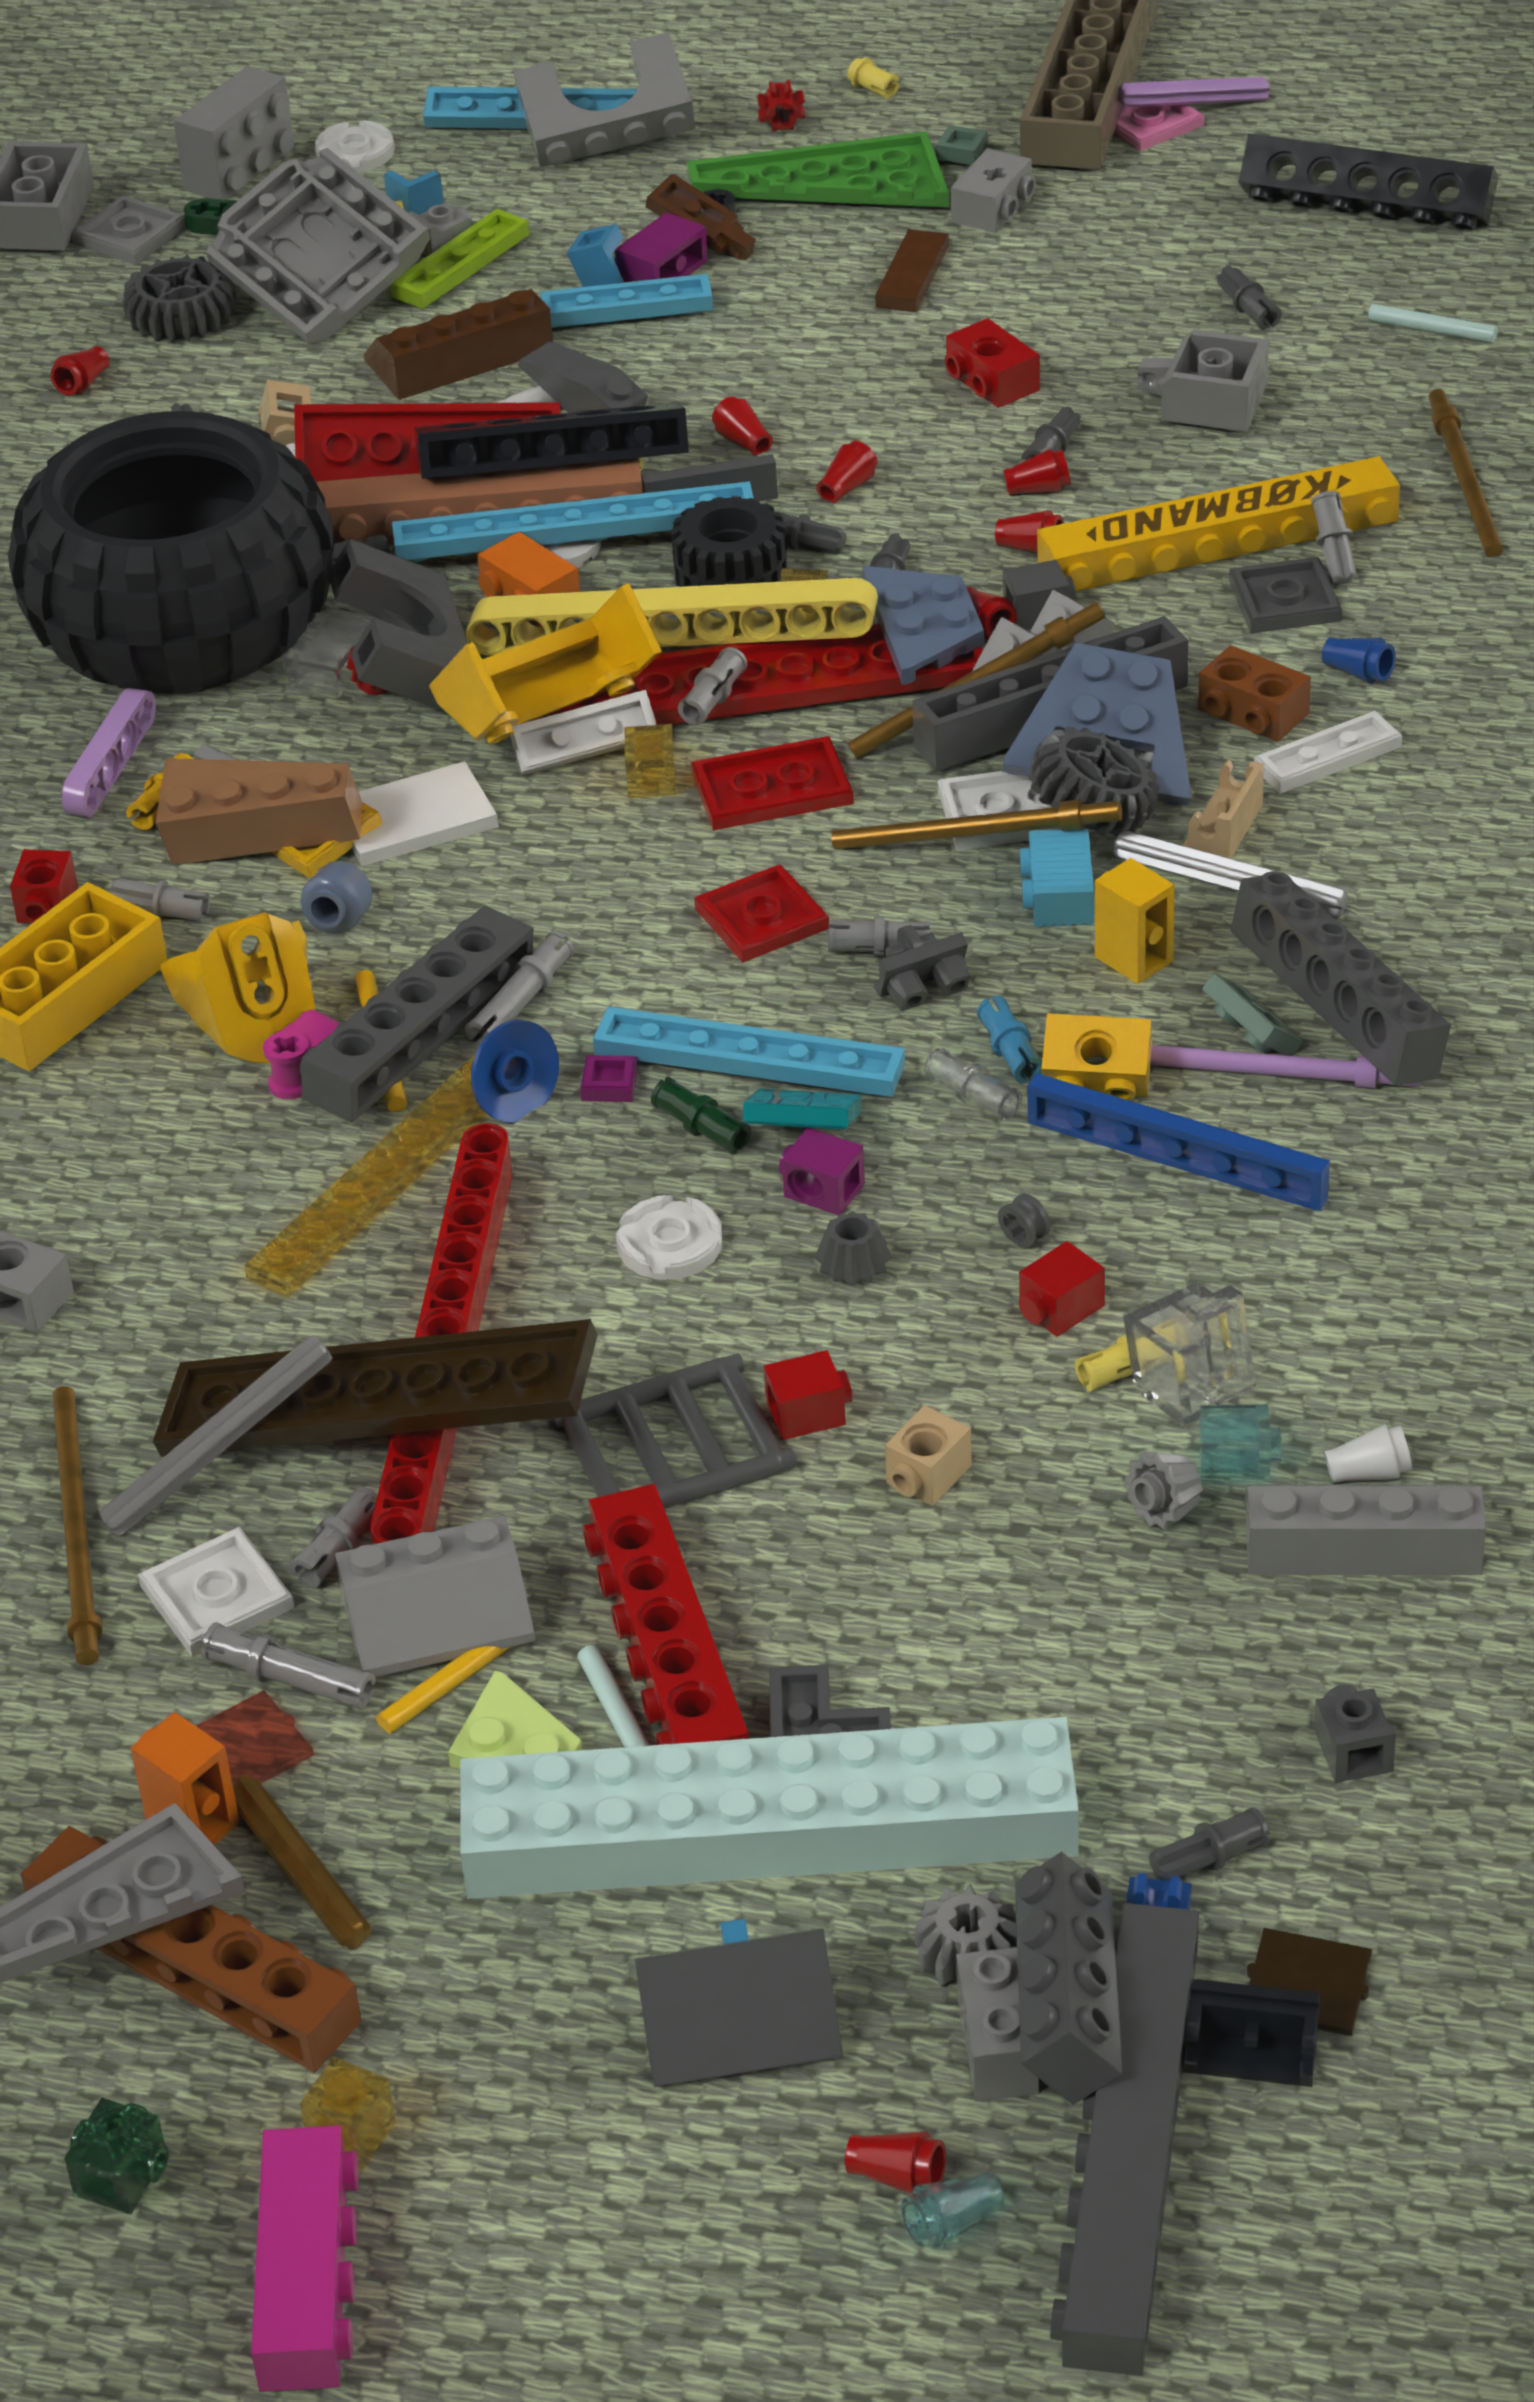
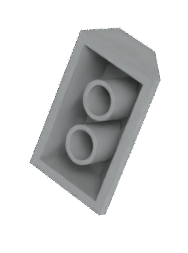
(434, 1596)

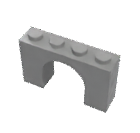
(568, 132)

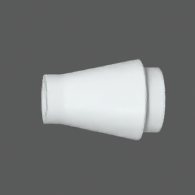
(1372, 1456)

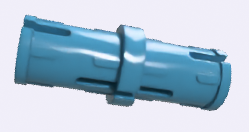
(1010, 1038)

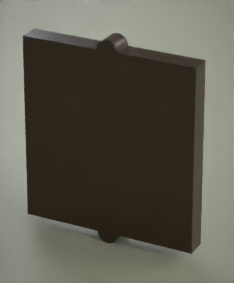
(1315, 1966)

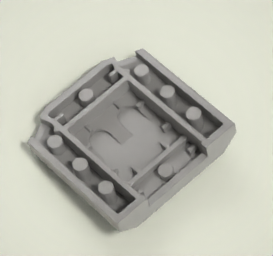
(316, 244)

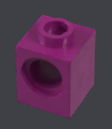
(822, 1171)

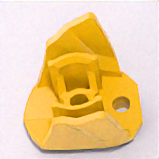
(220, 983)

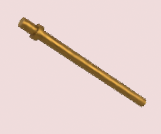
(84, 1625)

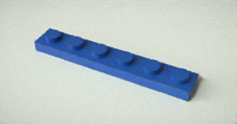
(1178, 1142)

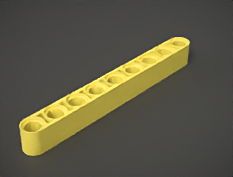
(692, 607)

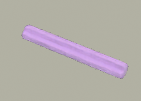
(1193, 92)

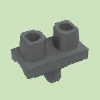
(921, 960)

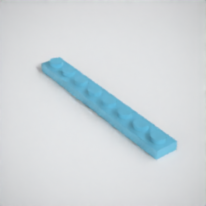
(553, 523)

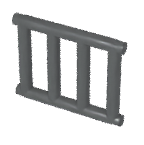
(677, 1387)

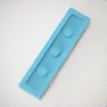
(629, 300)

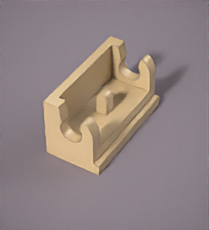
(1228, 812)

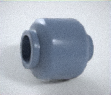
(336, 897)

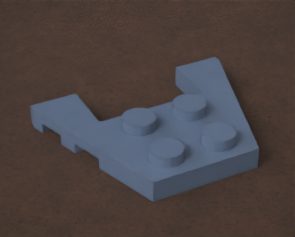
(1115, 694)

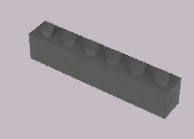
(993, 709)

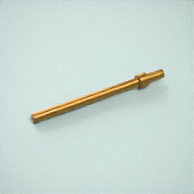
(1447, 423)
(1057, 634)
(1068, 816)

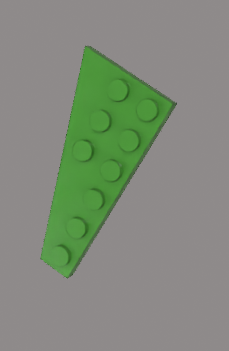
(861, 171)

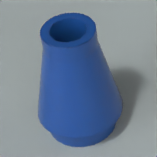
(1362, 657)

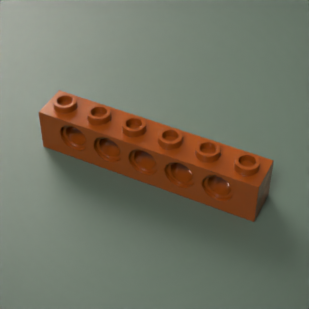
(229, 1969)

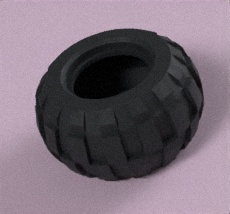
(171, 551)

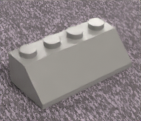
(1364, 1529)

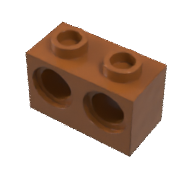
(1254, 693)

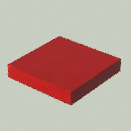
(761, 913)

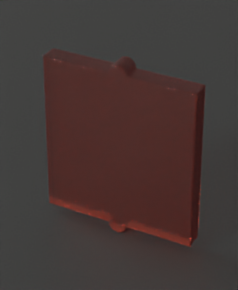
(258, 1738)

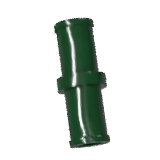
(700, 1115)

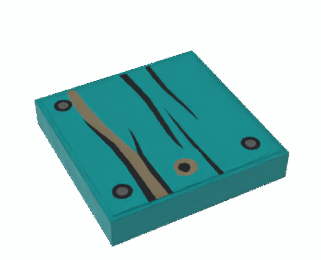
(802, 1108)

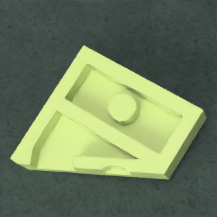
(509, 1724)

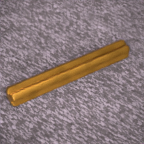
(300, 1863)

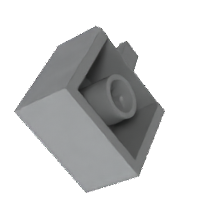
(1210, 380)

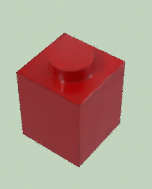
(1061, 1289)
(806, 1394)

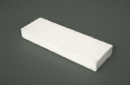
(579, 732)
(1328, 751)

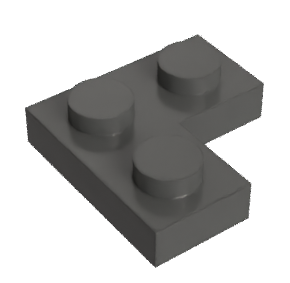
(803, 1705)

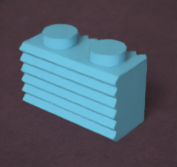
(1059, 876)

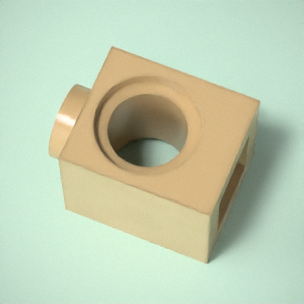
(928, 1455)

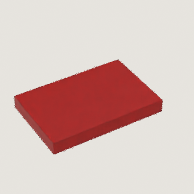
(771, 783)

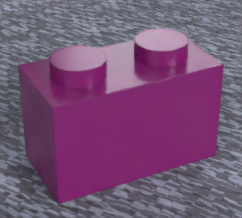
(663, 250)

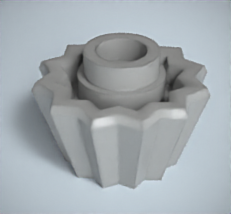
(1163, 1487)

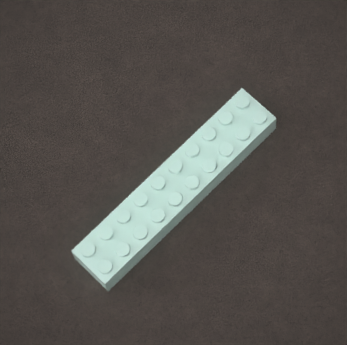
(767, 1807)

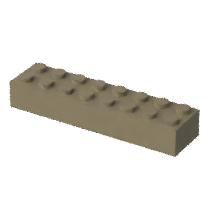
(1079, 81)

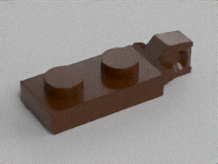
(721, 224)

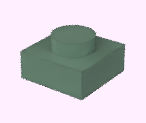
(961, 145)

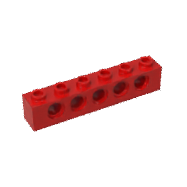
(661, 1618)

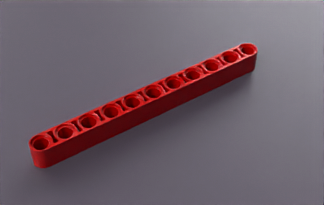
(451, 1304)

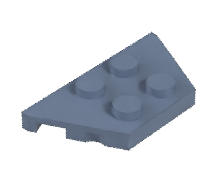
(924, 618)

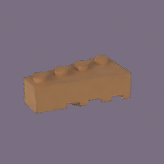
(254, 807)

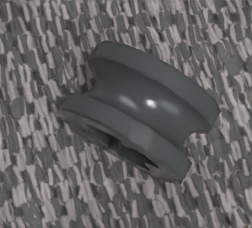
(1024, 1220)

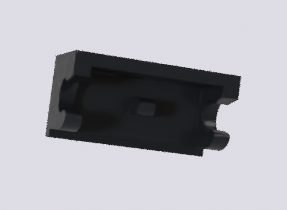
(1252, 2032)

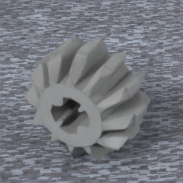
(962, 1926)

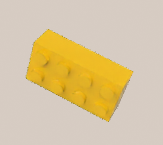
(72, 971)

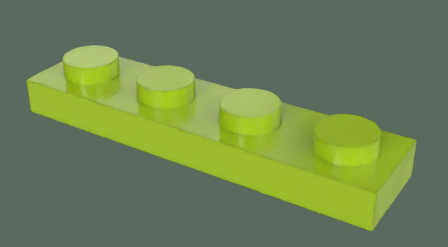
(459, 258)

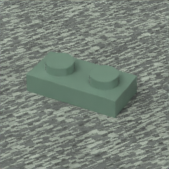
(1240, 1007)

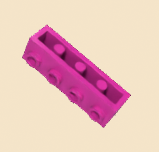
(302, 2259)

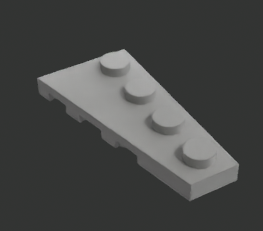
(116, 1891)

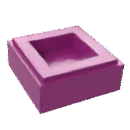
(609, 1078)

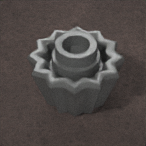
(853, 1249)

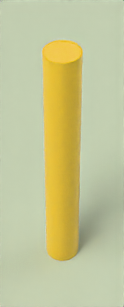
(436, 1687)

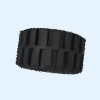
(728, 543)

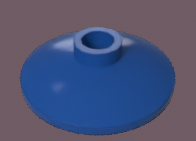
(529, 1075)

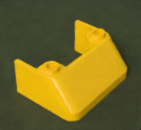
(549, 671)

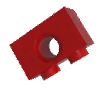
(992, 362)

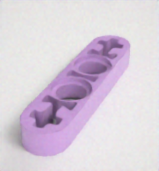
(108, 752)

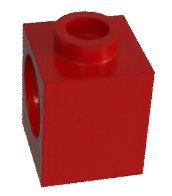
(41, 882)

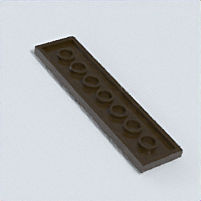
(396, 1386)

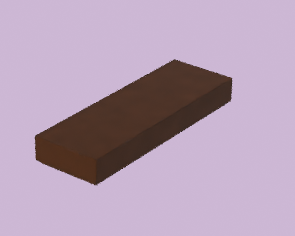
(912, 270)

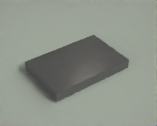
(738, 2007)

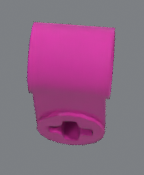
(288, 1048)

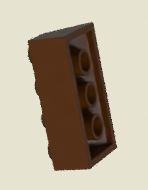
(460, 344)

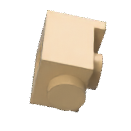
(278, 420)

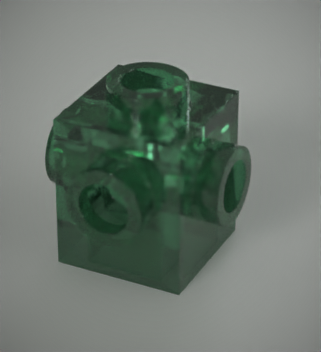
(116, 2155)

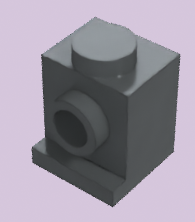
(1349, 1722)

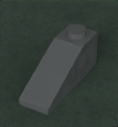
(580, 380)

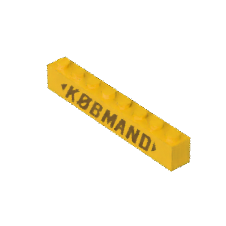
(1216, 524)

